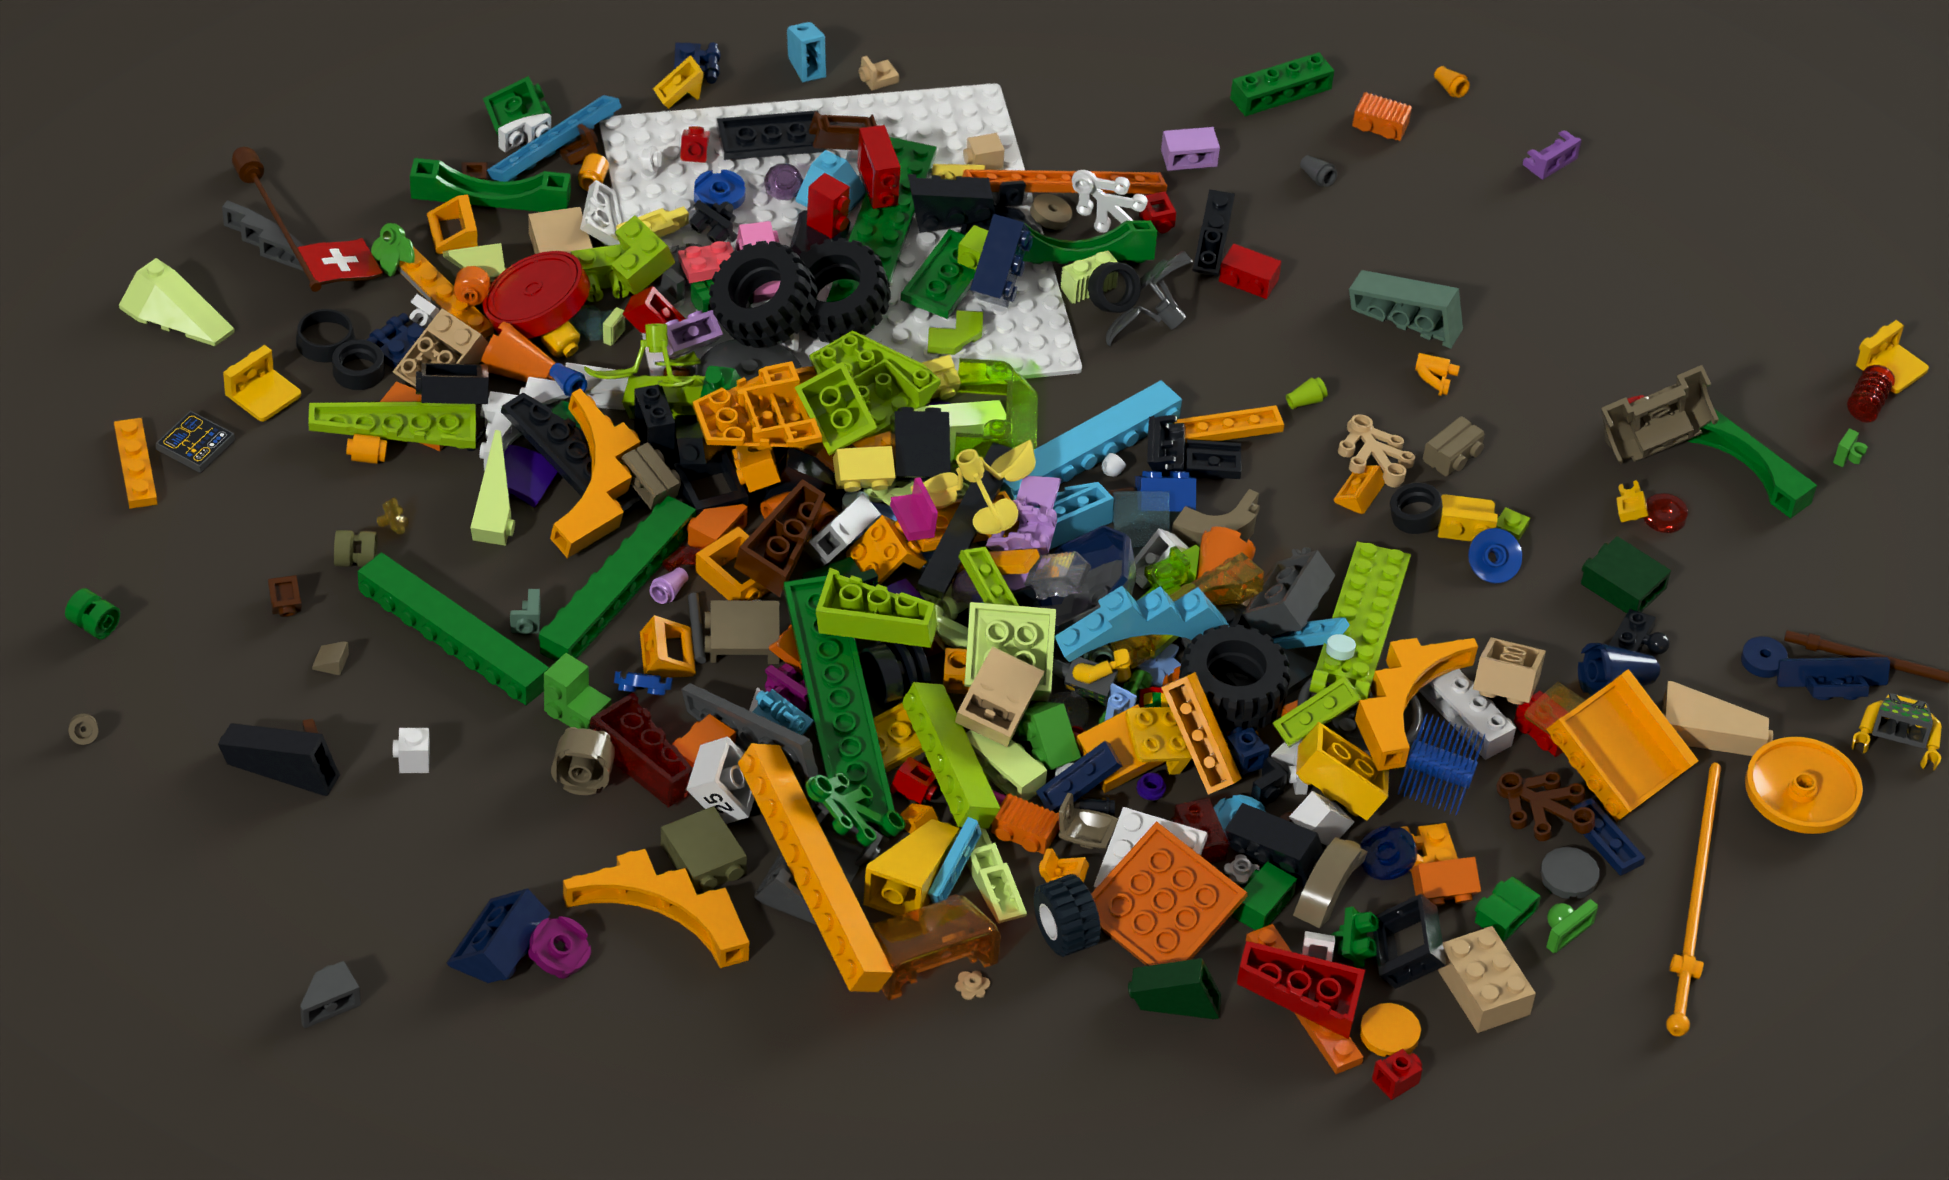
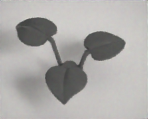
(1167, 309)

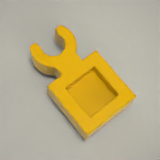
(1631, 503)

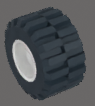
(1067, 915)

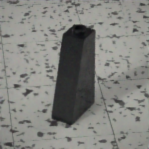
(281, 755)

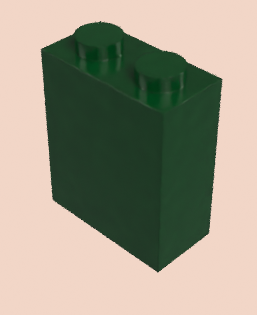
(1625, 576)

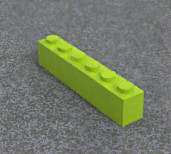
(950, 754)

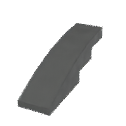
(261, 232)

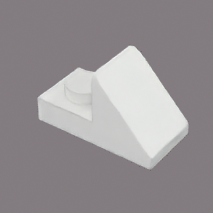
(1288, 759)

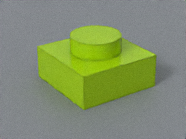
(1513, 522)

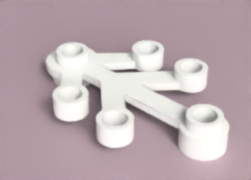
(1087, 183)

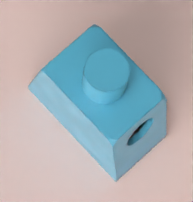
(807, 42)

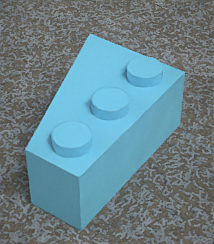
(1080, 511)

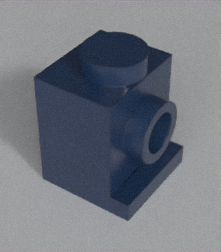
(1247, 749)

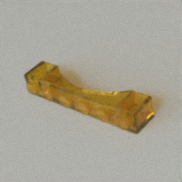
(1227, 584)

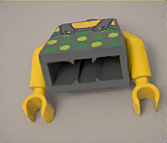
(1094, 679)
(1902, 721)

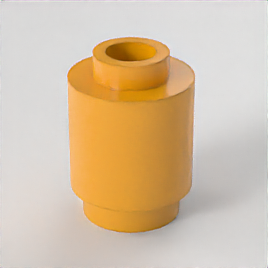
(593, 168)
(366, 448)

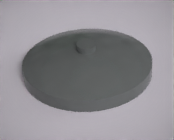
(744, 358)

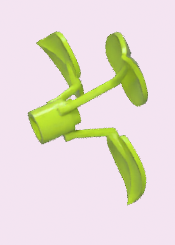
(657, 342)

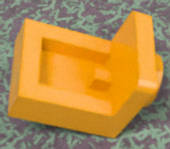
(1054, 868)

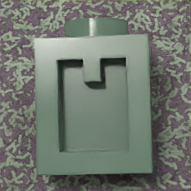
(528, 618)

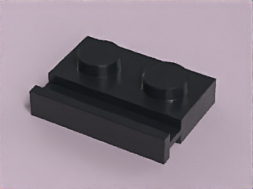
(1213, 459)

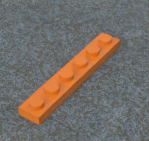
(1337, 1050)

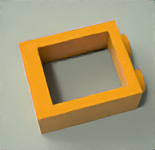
(710, 563)

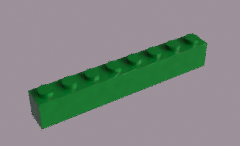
(617, 580)
(452, 628)

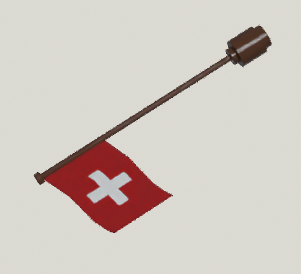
(320, 261)

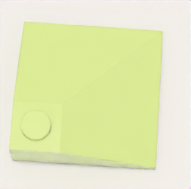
(1015, 630)

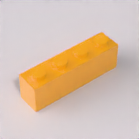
(1201, 733)

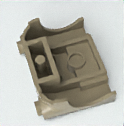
(1660, 418)

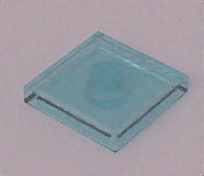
(1140, 514)

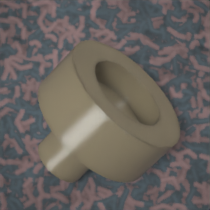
(83, 735)

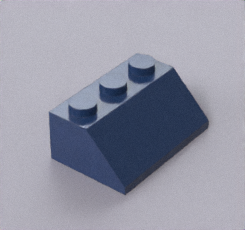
(499, 937)

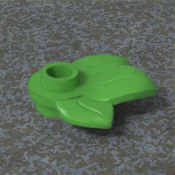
(392, 248)

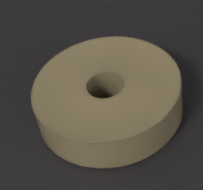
(1051, 211)

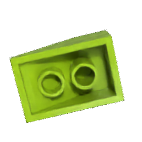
(837, 407)

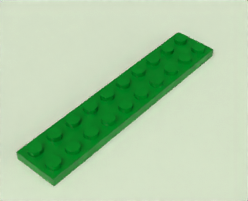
(888, 227)
(837, 698)

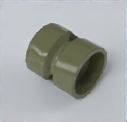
(345, 547)

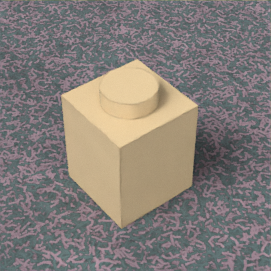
(985, 151)

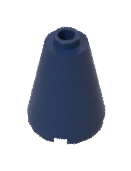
(1605, 663)

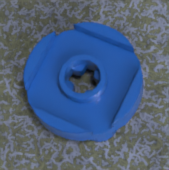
(708, 183)
(648, 681)

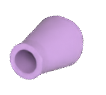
(666, 587)

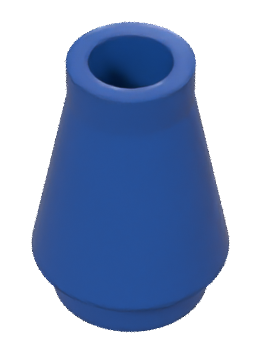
(568, 379)

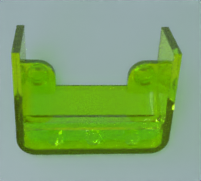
(1021, 411)

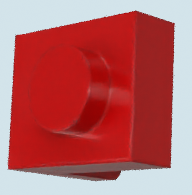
(694, 144)

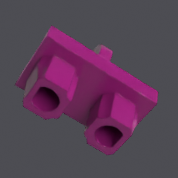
(783, 682)

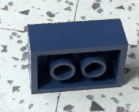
(1001, 261)

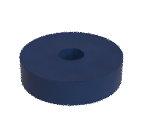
(1766, 647)

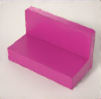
(916, 512)

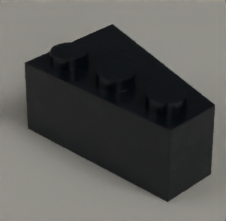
(950, 202)
(1275, 841)

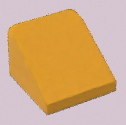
(917, 815)

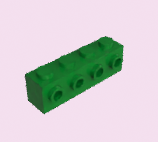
(1282, 84)

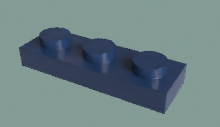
(1080, 776)
(1612, 841)

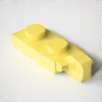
(663, 221)

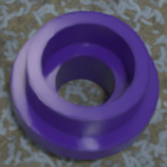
(1151, 786)

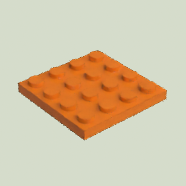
(1164, 899)

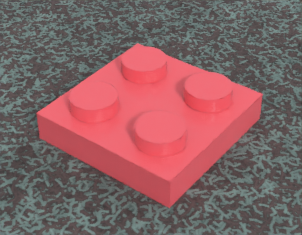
(702, 262)

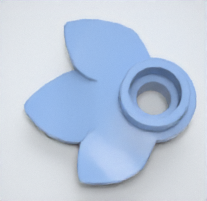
(1161, 665)

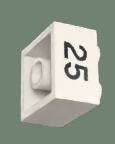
(719, 780)

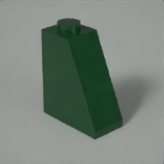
(1176, 989)

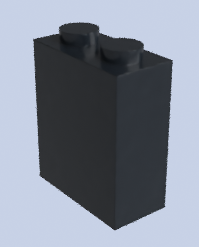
(920, 443)

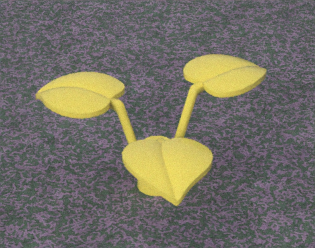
(1012, 466)

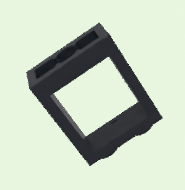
(453, 383)
(655, 421)
(718, 464)
(1419, 961)

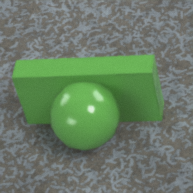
(1569, 923)

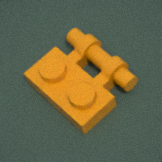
(1434, 842)

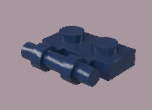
(710, 56)
(396, 348)

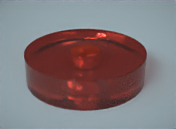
(1666, 513)

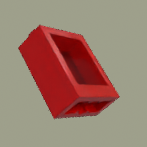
(878, 166)

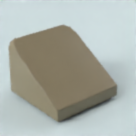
(332, 658)

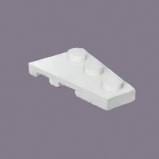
(601, 214)

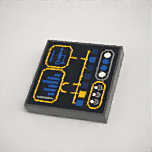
(195, 441)

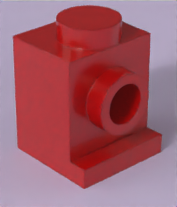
(1161, 217)
(915, 781)
(1397, 1073)

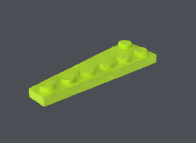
(400, 421)

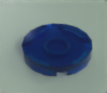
(1389, 853)

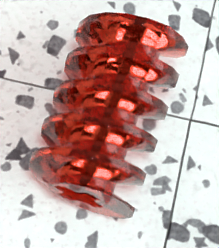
(1870, 393)

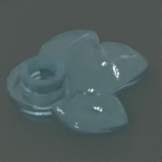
(590, 321)

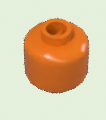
(471, 285)

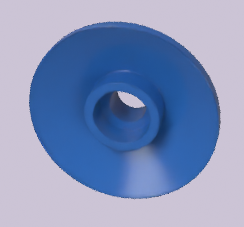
(1507, 553)

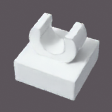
(425, 310)

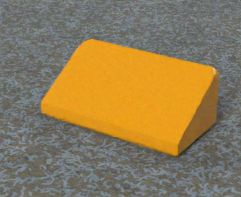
(1361, 489)

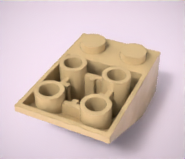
(445, 342)
(999, 696)

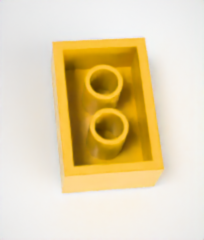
(1341, 771)

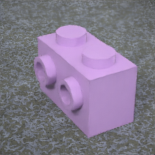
(1190, 148)
(692, 333)

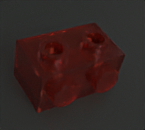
(1202, 816)

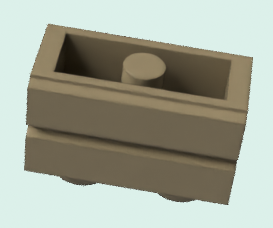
(1454, 446)
(651, 475)

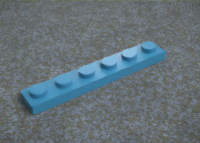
(550, 141)

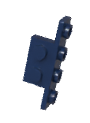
(1834, 676)

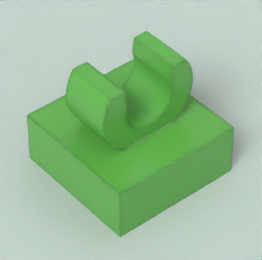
(1850, 449)

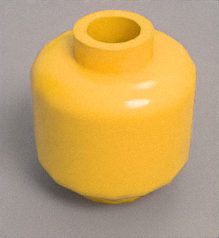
(561, 340)

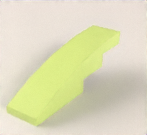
(995, 880)

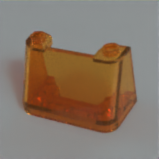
(934, 938)

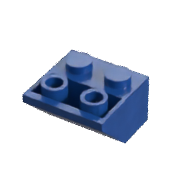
(1178, 484)

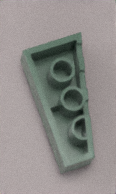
(1409, 304)

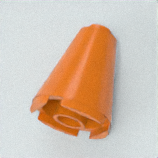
(516, 356)
(1220, 545)

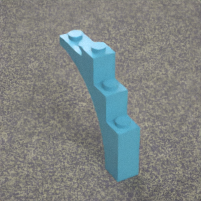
(1150, 615)

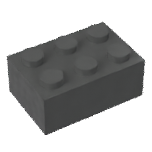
(1289, 594)

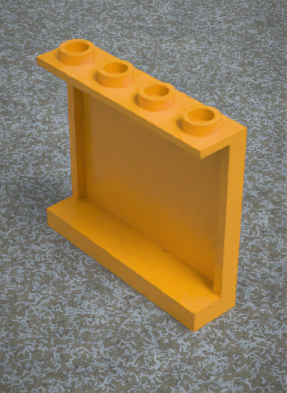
(1622, 745)

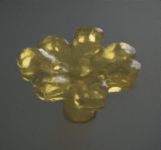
(393, 516)

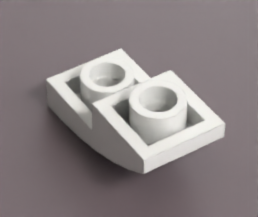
(523, 130)

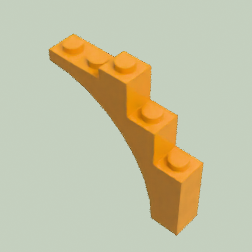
(597, 510)
(1409, 670)
(671, 894)

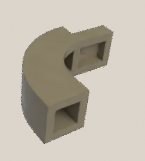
(1191, 524)
(1327, 881)

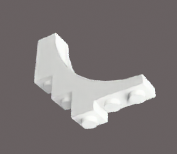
(605, 393)

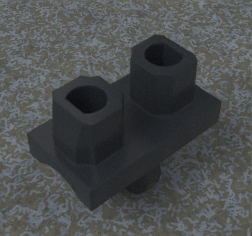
(718, 217)

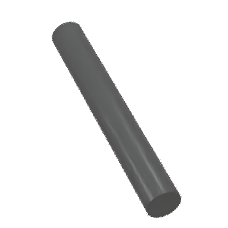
(696, 628)

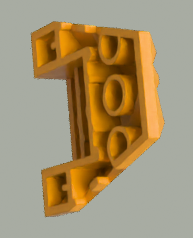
(758, 412)

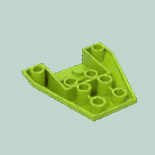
(881, 374)

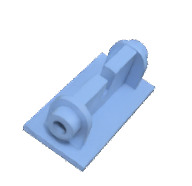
(1119, 701)

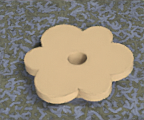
(972, 985)

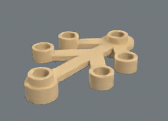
(1362, 428)

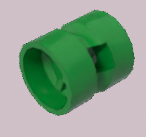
(92, 613)

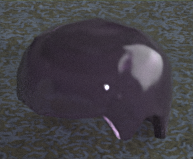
(783, 181)
(964, 589)

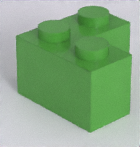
(569, 694)
(1050, 734)

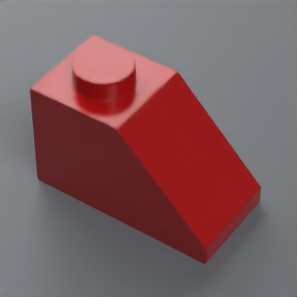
(650, 308)

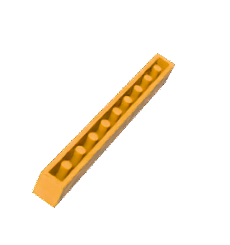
(815, 868)

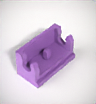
(1554, 156)

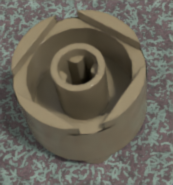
(583, 760)

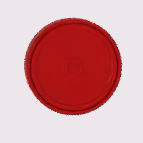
(538, 293)

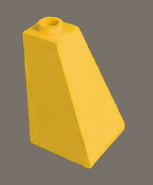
(904, 873)

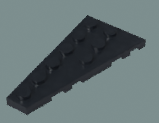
(559, 444)

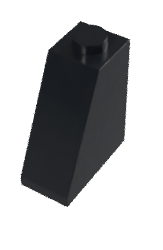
(691, 441)
(799, 465)

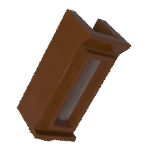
(838, 130)

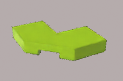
(951, 341)

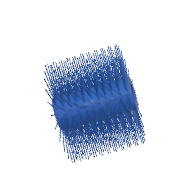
(1441, 763)

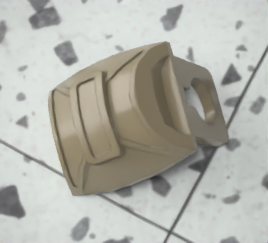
(1085, 827)

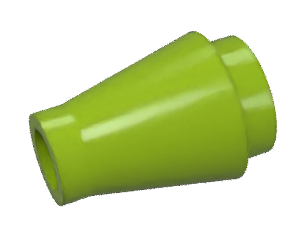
(1308, 393)

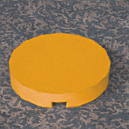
(1389, 1029)

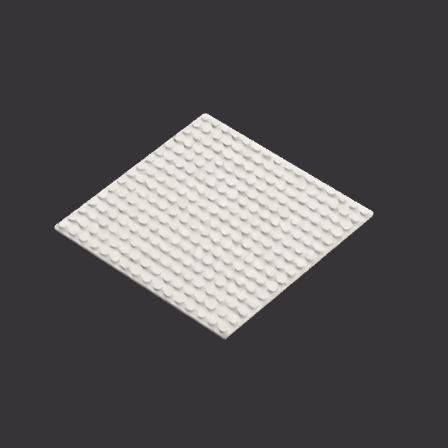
(1027, 335)

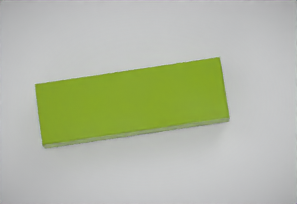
(986, 576)
(1319, 708)

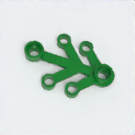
(822, 790)

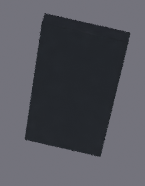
(766, 135)

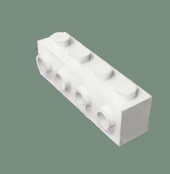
(1459, 703)

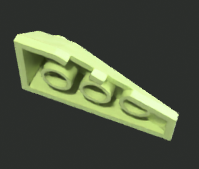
(166, 299)
(969, 417)

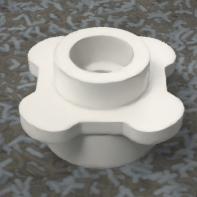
(1240, 869)

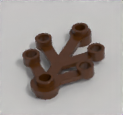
(1514, 787)

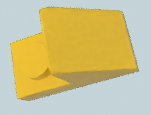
(683, 79)

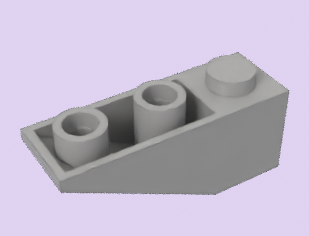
(841, 530)

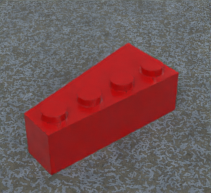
(1303, 984)

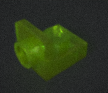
(1170, 571)

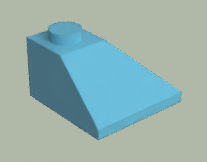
(838, 169)

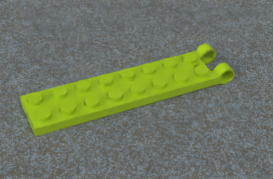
(1368, 605)

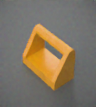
(456, 208)
(655, 653)

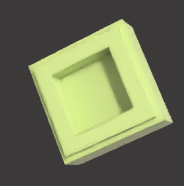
(613, 326)

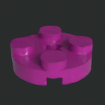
(552, 960)

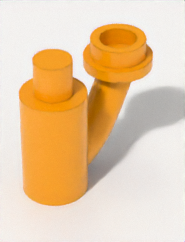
(1430, 365)

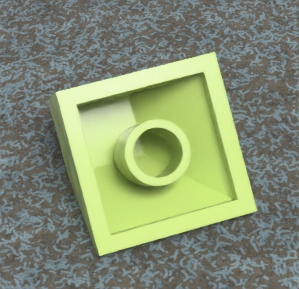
(486, 257)

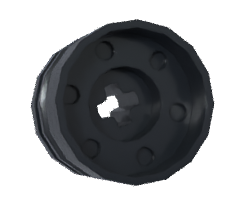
(893, 669)

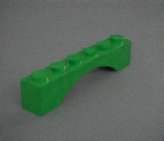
(439, 182)
(1126, 242)
(1785, 485)

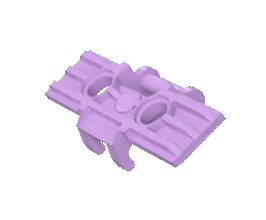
(1035, 525)

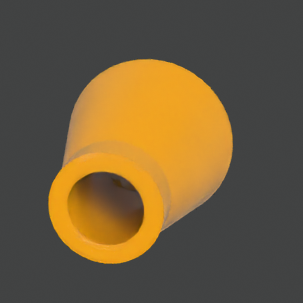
(1453, 82)

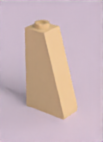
(1714, 723)

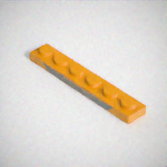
(441, 293)

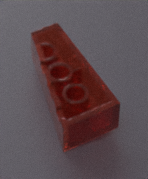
(643, 750)

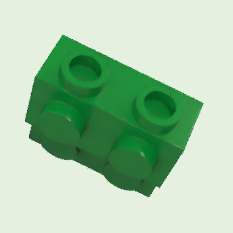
(515, 102)

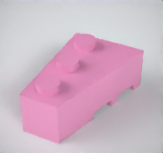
(751, 234)

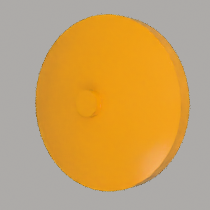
(1803, 785)

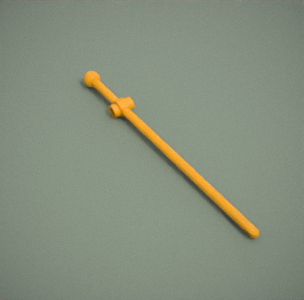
(1687, 965)

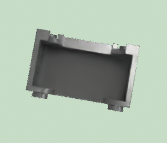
(779, 886)

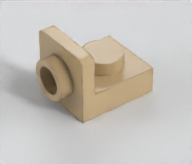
(877, 74)

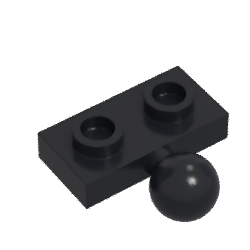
(1636, 631)

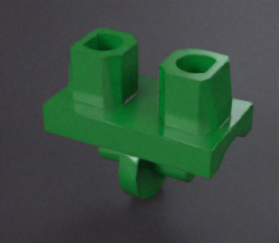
(1352, 938)

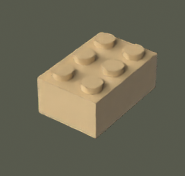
(1509, 671)
(1486, 980)

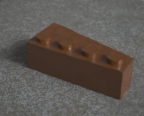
(779, 540)

